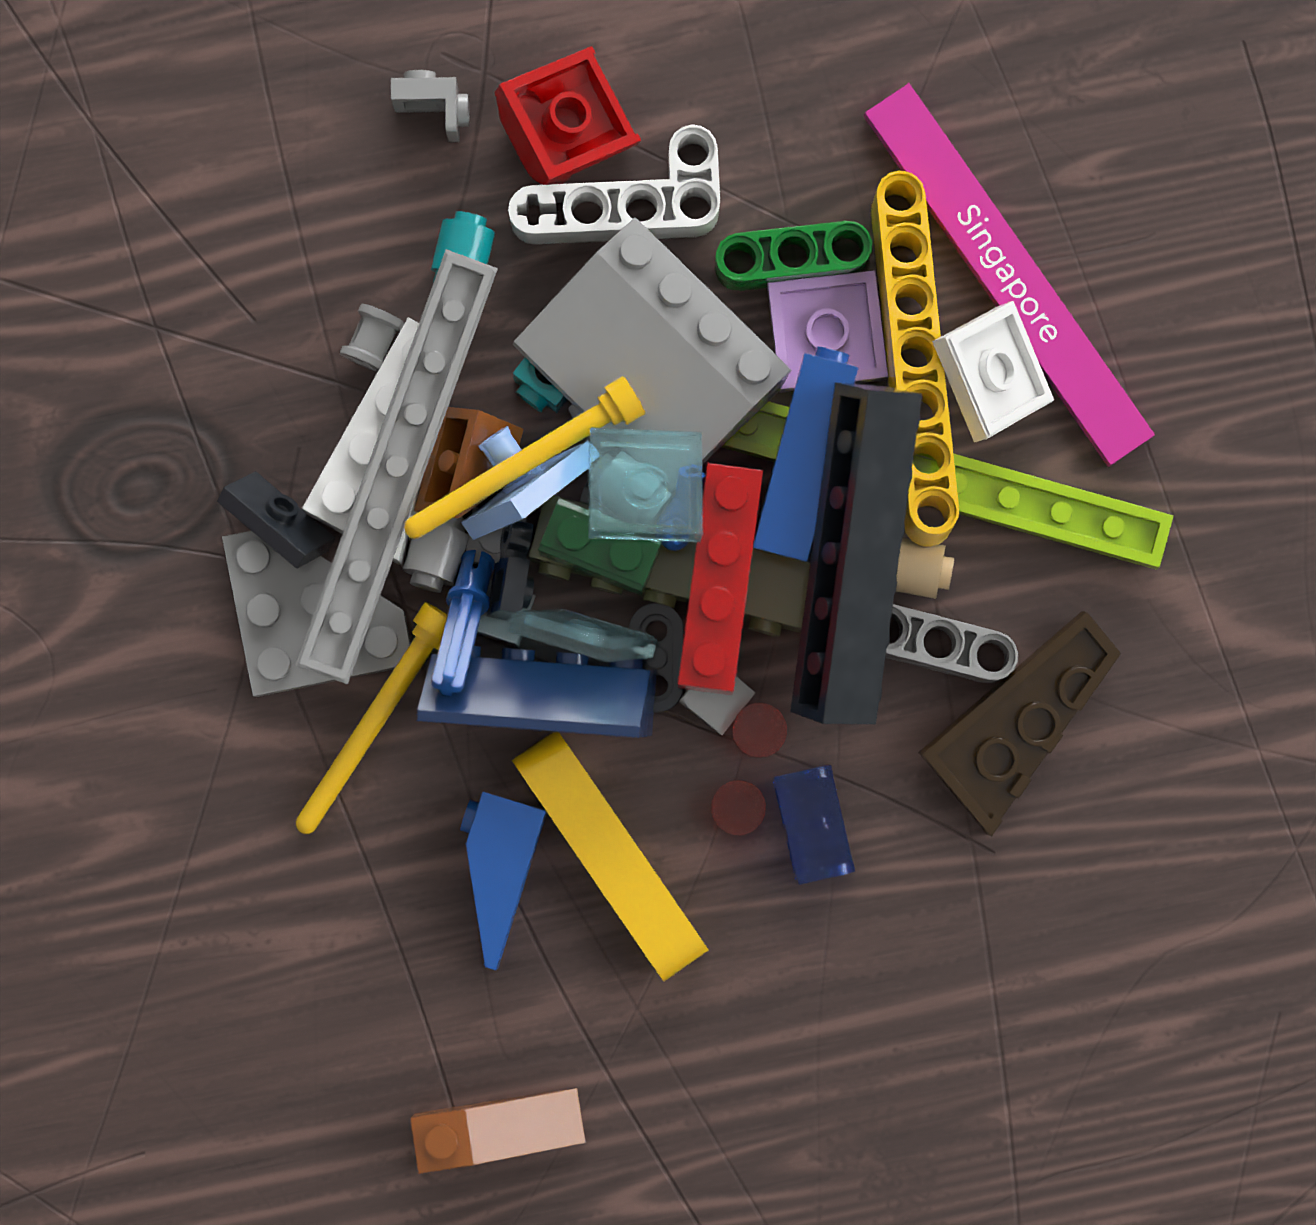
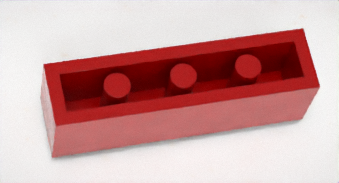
(720, 579)

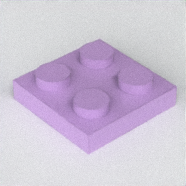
(831, 314)

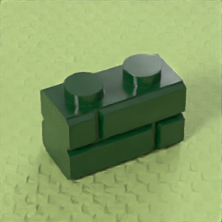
(615, 561)

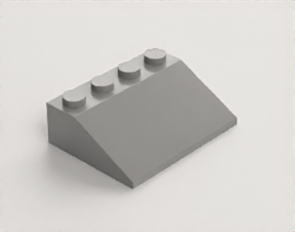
(664, 331)

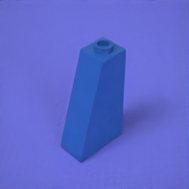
(794, 486)

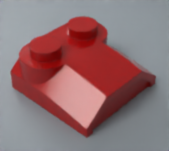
(563, 118)

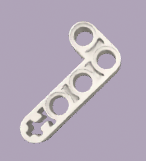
(615, 197)

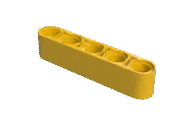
(610, 855)

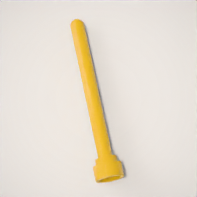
(614, 406)
(428, 636)

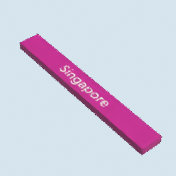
(1009, 274)

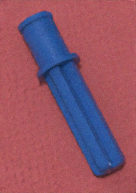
(466, 605)

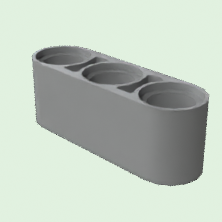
(965, 644)

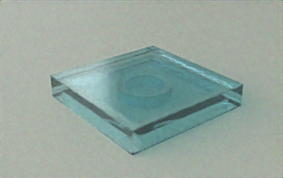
(645, 485)
(583, 634)

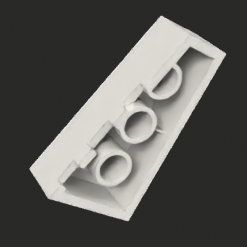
(342, 476)

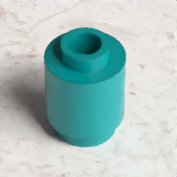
(465, 236)

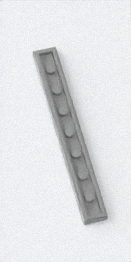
(396, 467)

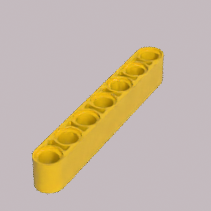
(916, 332)

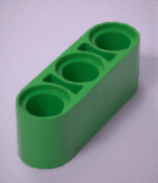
(813, 239)

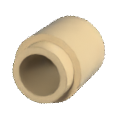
(923, 569)

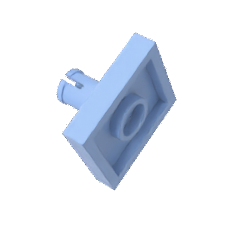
(527, 491)

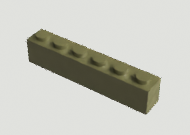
(774, 585)

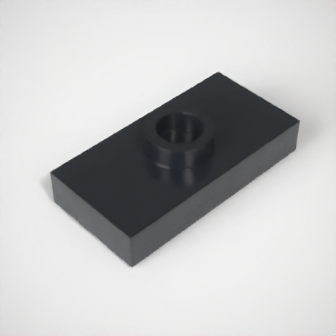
(276, 519)

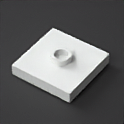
(993, 371)

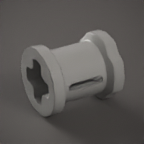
(372, 337)

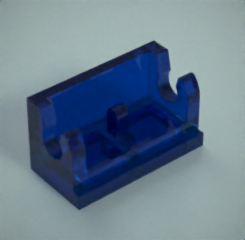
(813, 824)

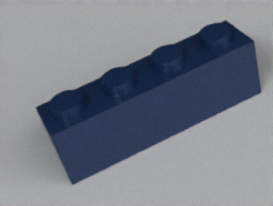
(547, 695)

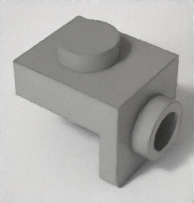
(425, 93)

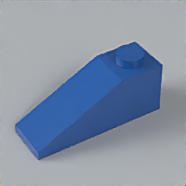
(499, 858)

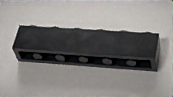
(855, 553)

